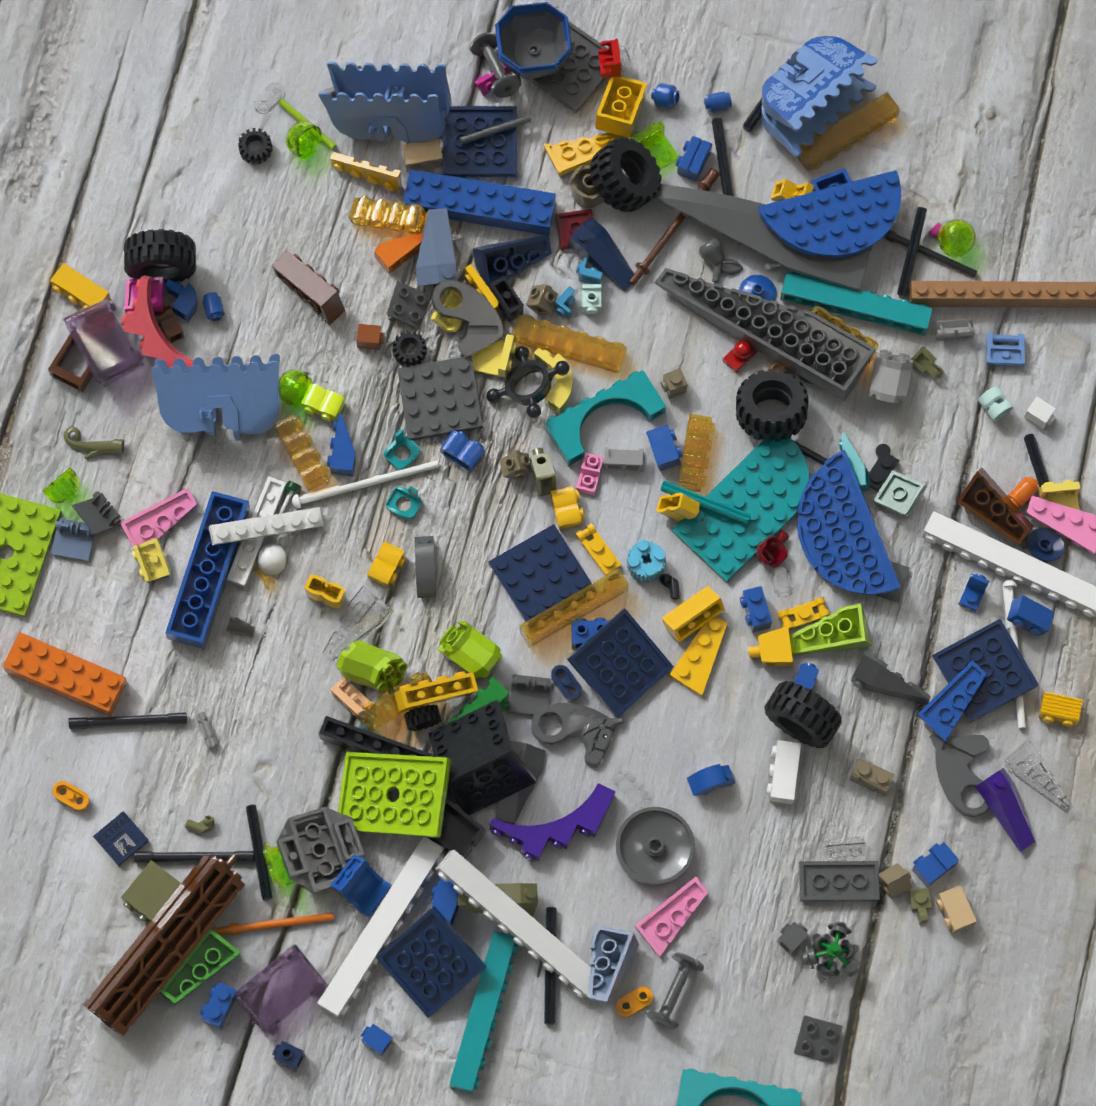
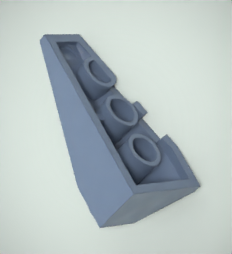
(436, 253)
(610, 959)

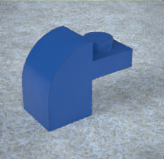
(186, 302)
(710, 778)

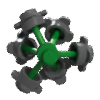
(844, 952)

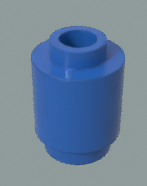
(718, 101)
(213, 306)

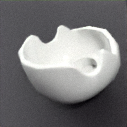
(272, 559)

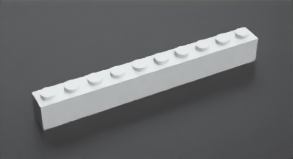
(1012, 563)
(516, 922)
(381, 927)

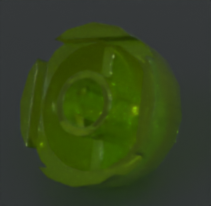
(303, 138)
(956, 237)
(293, 387)
(63, 488)

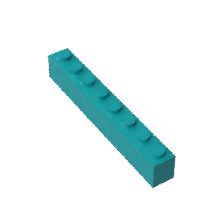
(854, 304)
(483, 1012)

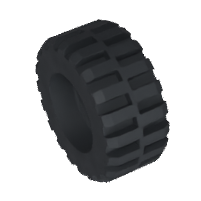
(639, 167)
(160, 255)
(775, 386)
(803, 714)

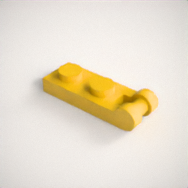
(472, 277)
(598, 550)

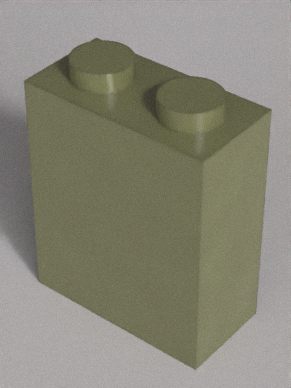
(149, 891)

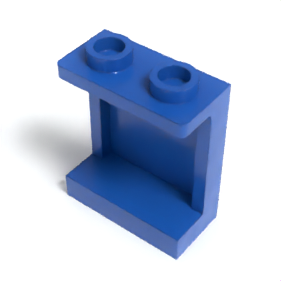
(361, 885)

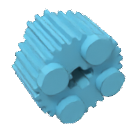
(646, 551)

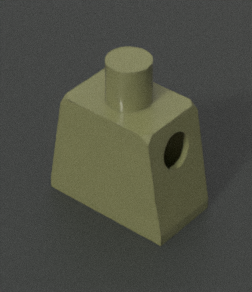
(542, 472)

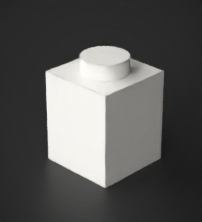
(1040, 413)

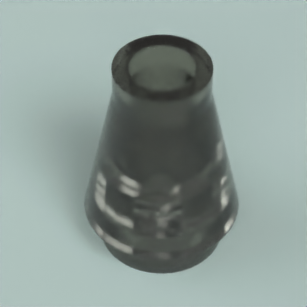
(239, 627)

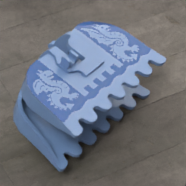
(813, 89)

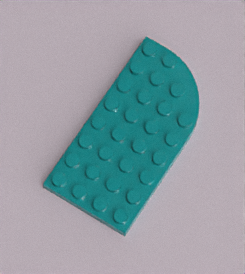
(762, 484)

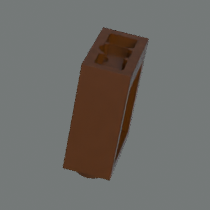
(64, 376)

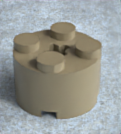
(583, 189)

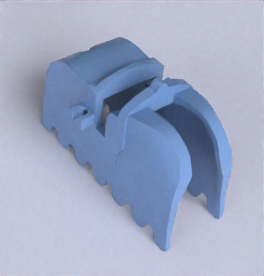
(387, 100)
(243, 391)

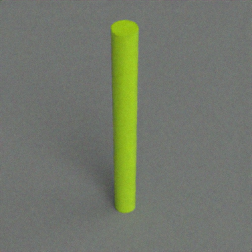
(294, 113)

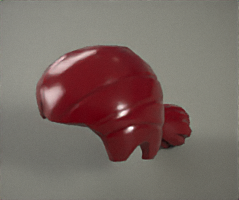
(772, 551)

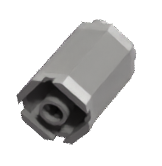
(890, 376)

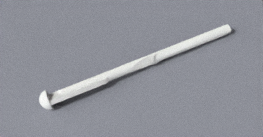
(335, 490)
(1008, 595)

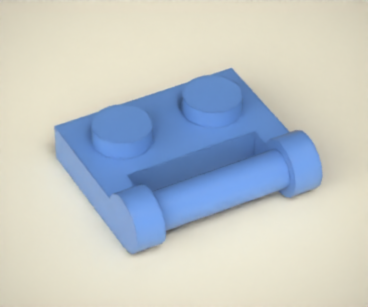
(1002, 354)

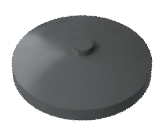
(655, 846)

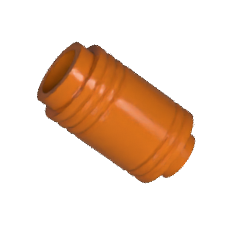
(1023, 491)

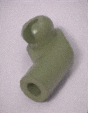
(202, 826)

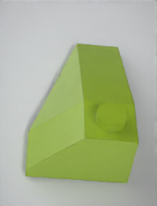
(837, 632)

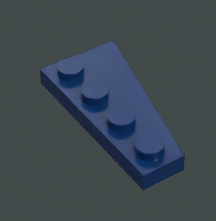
(950, 703)

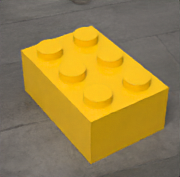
(621, 106)

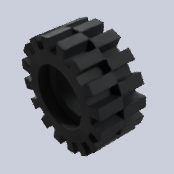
(259, 155)
(406, 338)
(422, 717)

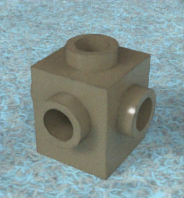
(542, 299)
(515, 465)

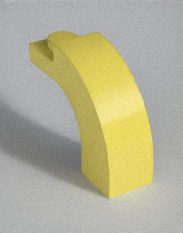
(561, 392)

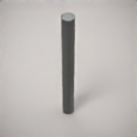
(495, 129)

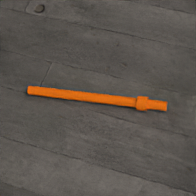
(235, 928)

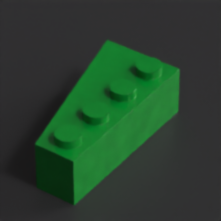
(493, 692)

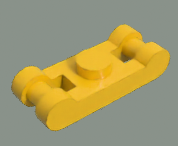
(804, 614)

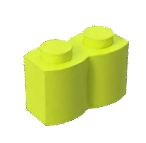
(323, 402)

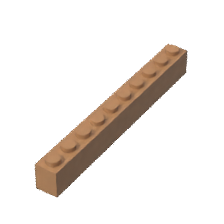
(1003, 294)

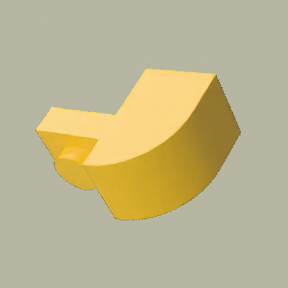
(786, 189)

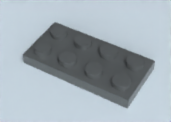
(838, 881)

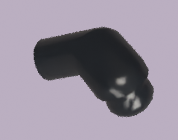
(672, 584)

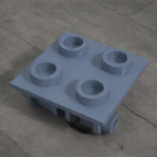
(72, 540)

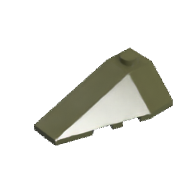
(521, 893)

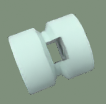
(995, 403)

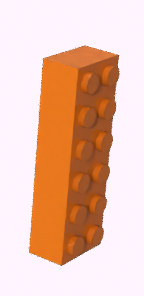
(65, 674)

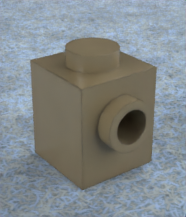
(674, 383)
(895, 880)

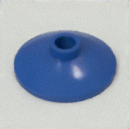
(767, 287)

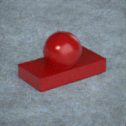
(739, 355)

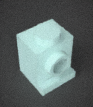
(591, 291)

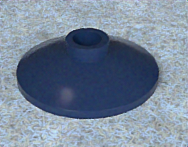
(1047, 539)

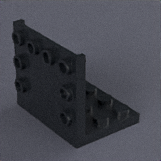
(481, 759)

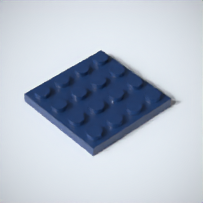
(483, 157)
(539, 572)
(998, 657)
(620, 662)
(431, 961)

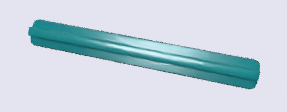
(708, 503)

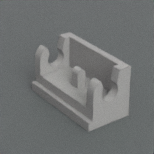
(623, 459)

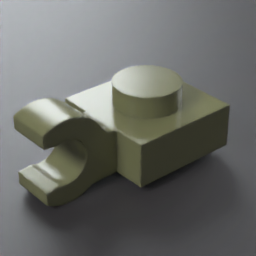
(925, 362)
(920, 901)

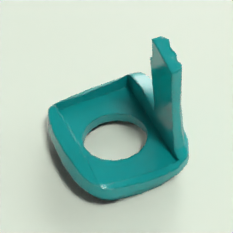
(401, 440)
(410, 493)

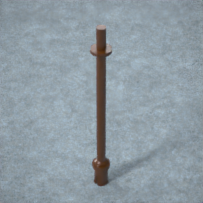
(642, 268)

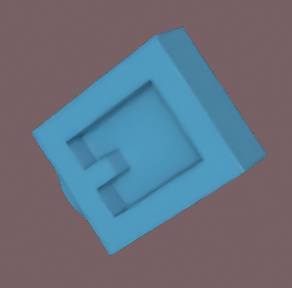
(590, 275)
(566, 299)

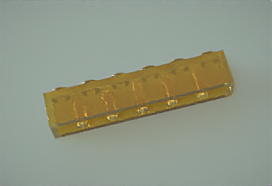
(849, 131)
(569, 343)
(573, 607)

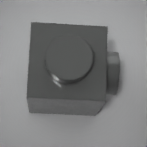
(792, 937)

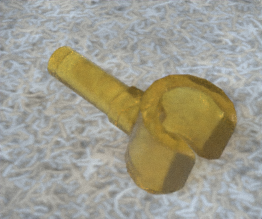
(264, 577)

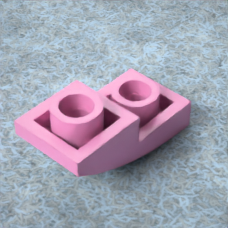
(589, 474)

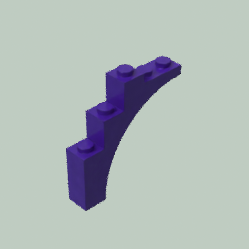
(559, 832)

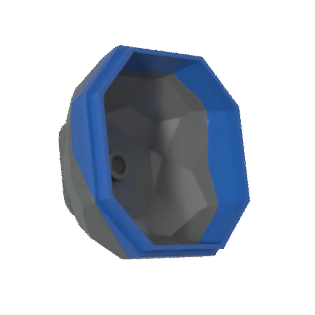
(537, 28)

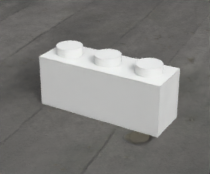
(784, 772)

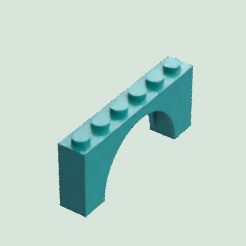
(634, 392)
(700, 1088)

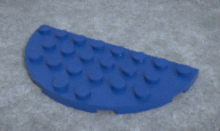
(838, 218)
(841, 532)

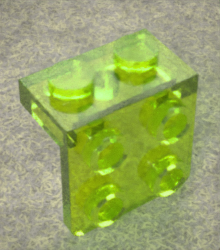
(655, 140)
(277, 871)

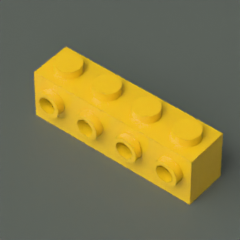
(436, 691)

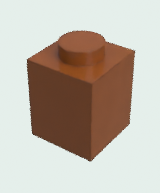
(369, 336)

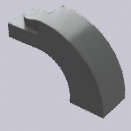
(425, 567)

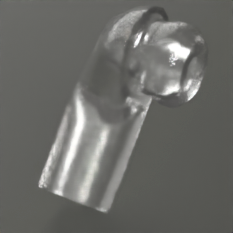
(625, 58)

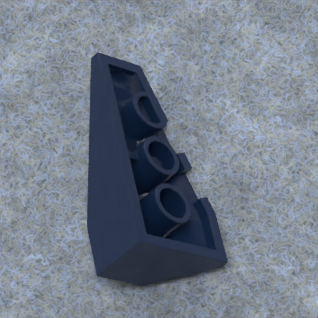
(596, 244)
(509, 257)

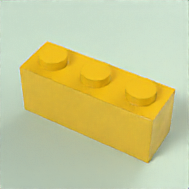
(77, 287)
(693, 614)

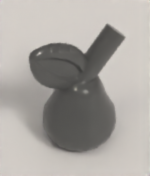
(713, 253)

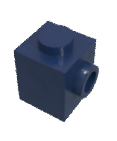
(288, 1055)

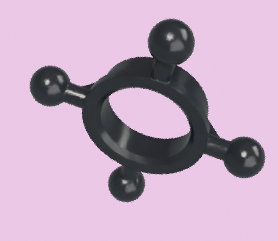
(520, 371)

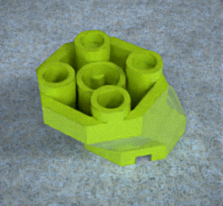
(469, 649)
(371, 666)

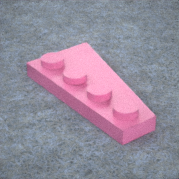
(158, 518)
(1066, 521)
(668, 918)

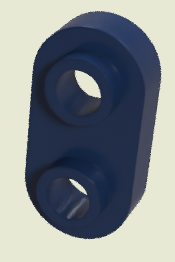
(567, 683)

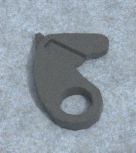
(476, 310)
(952, 768)

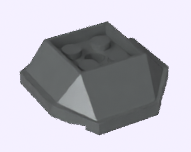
(322, 829)

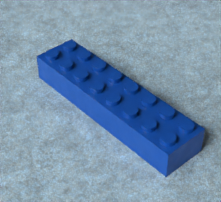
(482, 202)
(205, 574)

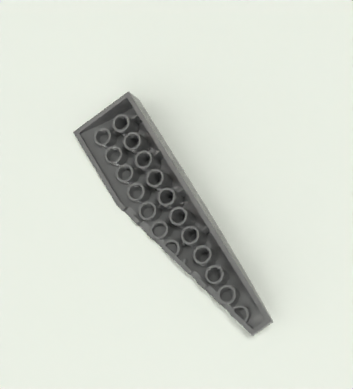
(742, 224)
(780, 332)

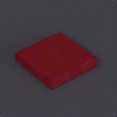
(568, 223)

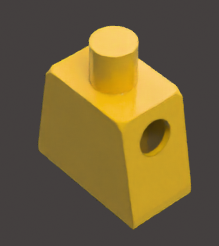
(773, 649)

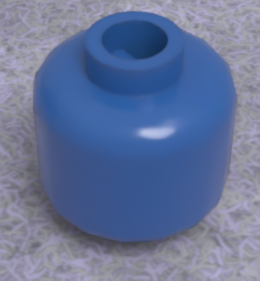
(665, 95)

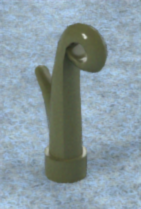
(96, 447)

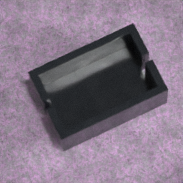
(458, 831)

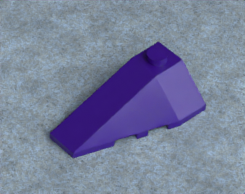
(1004, 801)

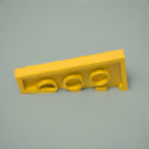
(570, 155)
(364, 169)
(697, 661)

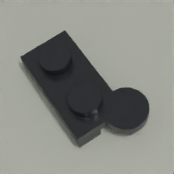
(882, 467)

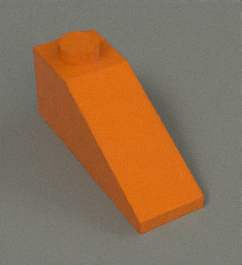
(397, 251)

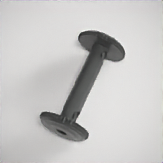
(506, 83)
(675, 990)

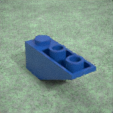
(343, 454)

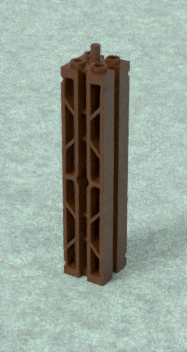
(165, 943)

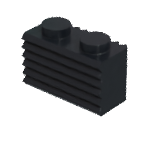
(507, 299)

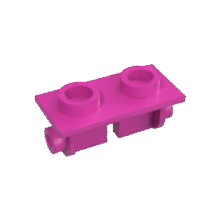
(486, 81)

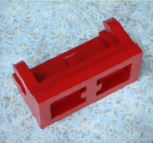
(610, 59)

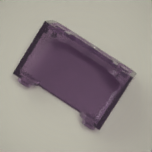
(103, 342)
(280, 990)

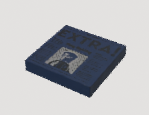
(120, 838)

